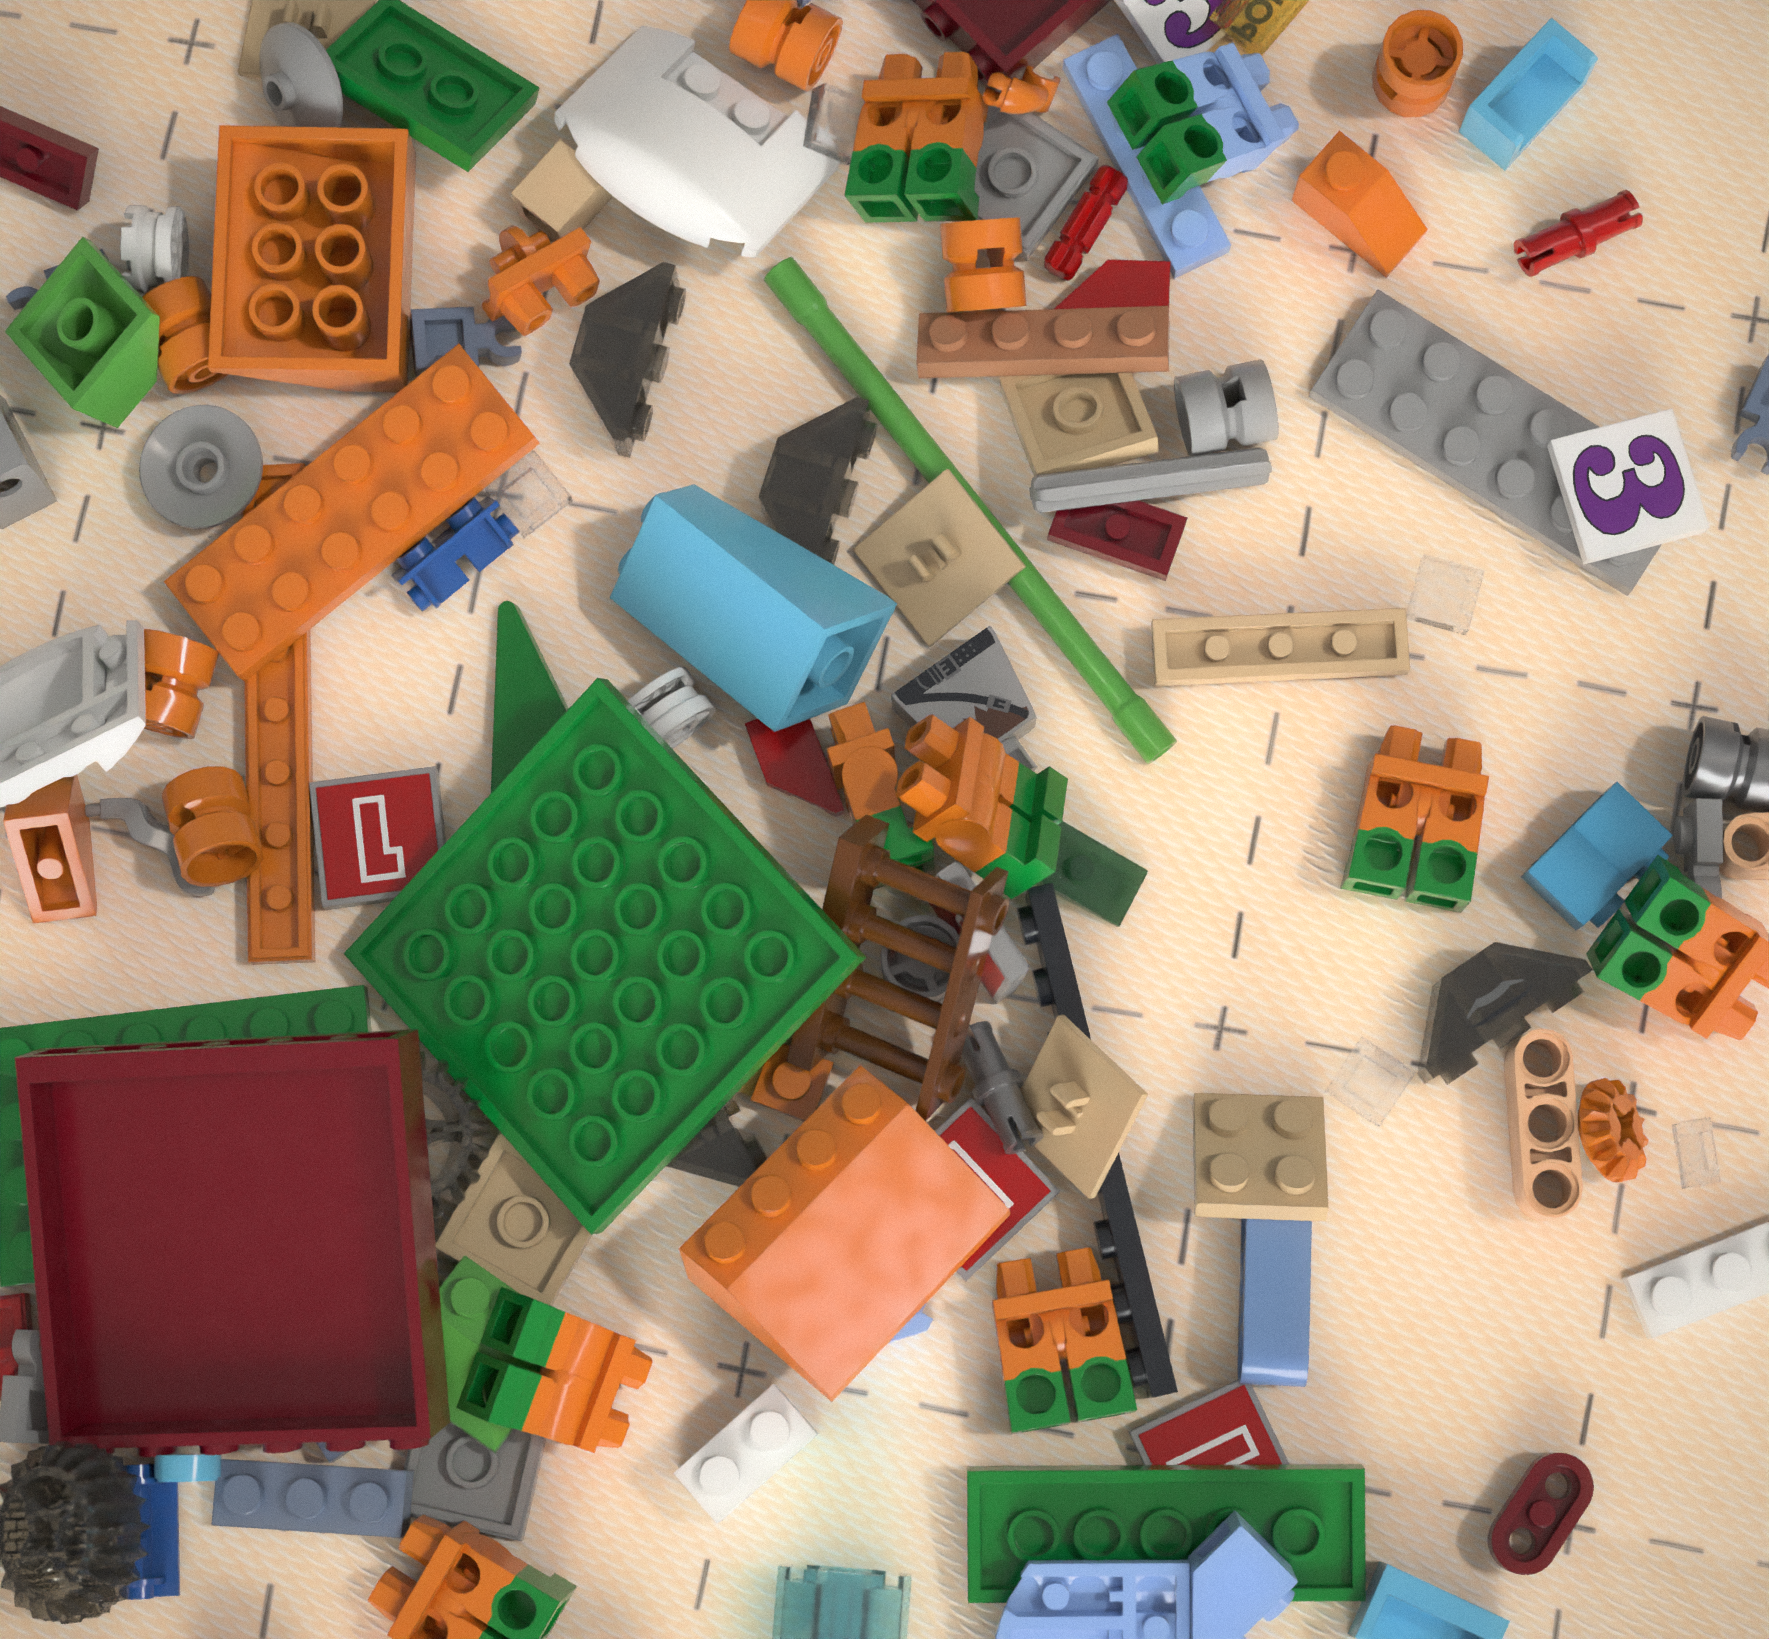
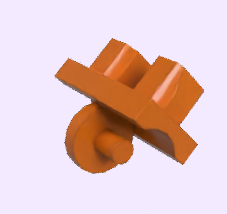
(532, 267)

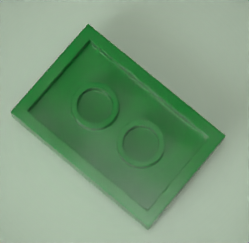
(430, 82)

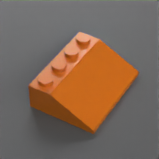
(313, 256)
(843, 1233)

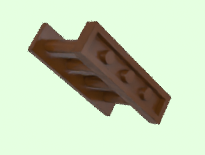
(856, 869)

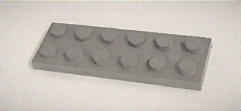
(1463, 424)

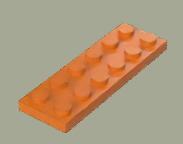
(351, 512)

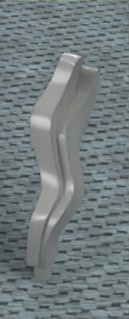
(146, 831)

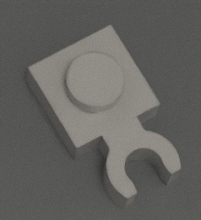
(1700, 839)
(23, 1396)

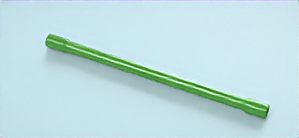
(811, 310)

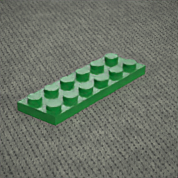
(1165, 1513)

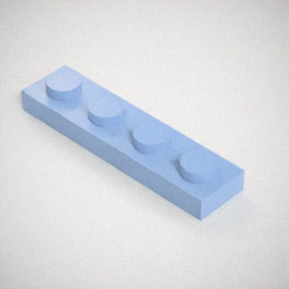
(1182, 229)

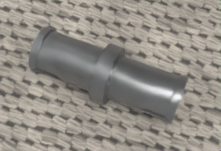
(999, 1089)

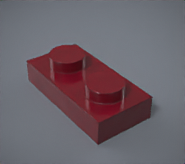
(46, 160)
(1123, 534)

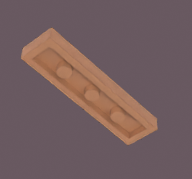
(1043, 342)

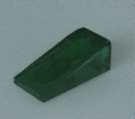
(1094, 876)

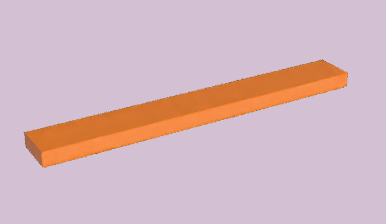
(279, 791)

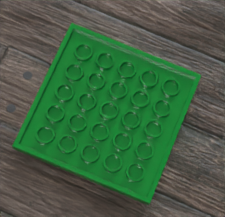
(603, 955)

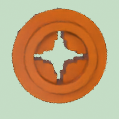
(1612, 1130)

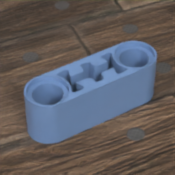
(1274, 1302)

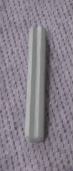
(1150, 479)

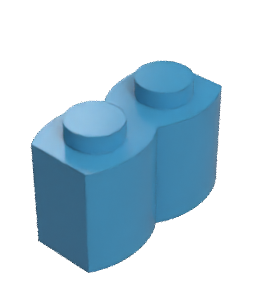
(1597, 858)

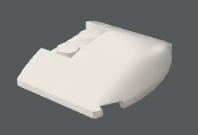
(691, 144)
(70, 707)

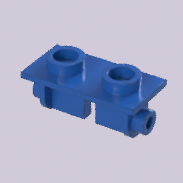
(470, 534)
(161, 1567)

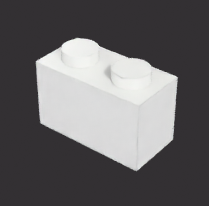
(746, 1453)

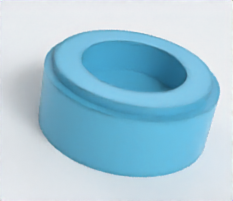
(187, 1467)

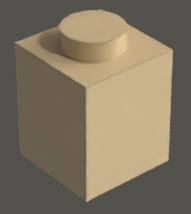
(559, 194)

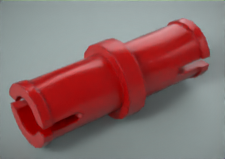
(1578, 233)

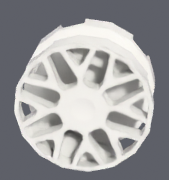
(154, 246)
(673, 706)

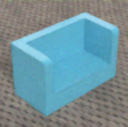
(1528, 94)
(1413, 1609)

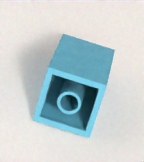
(750, 607)

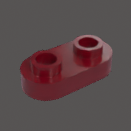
(1544, 1517)

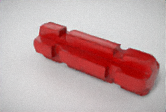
(1085, 222)

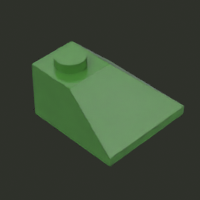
(91, 336)
(465, 1310)

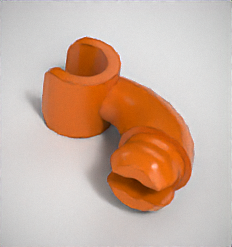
(1021, 95)

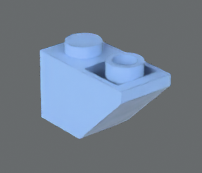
(1236, 1581)

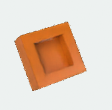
(789, 1087)

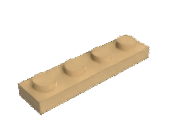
(1280, 646)

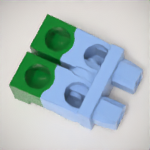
(1200, 119)

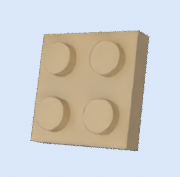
(1078, 420)
(1259, 1157)
(515, 1227)

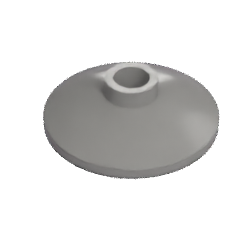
(299, 78)
(179, 451)

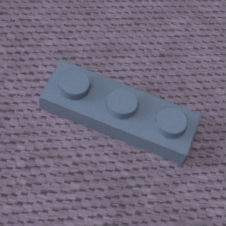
(313, 1498)

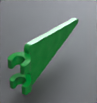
(525, 693)

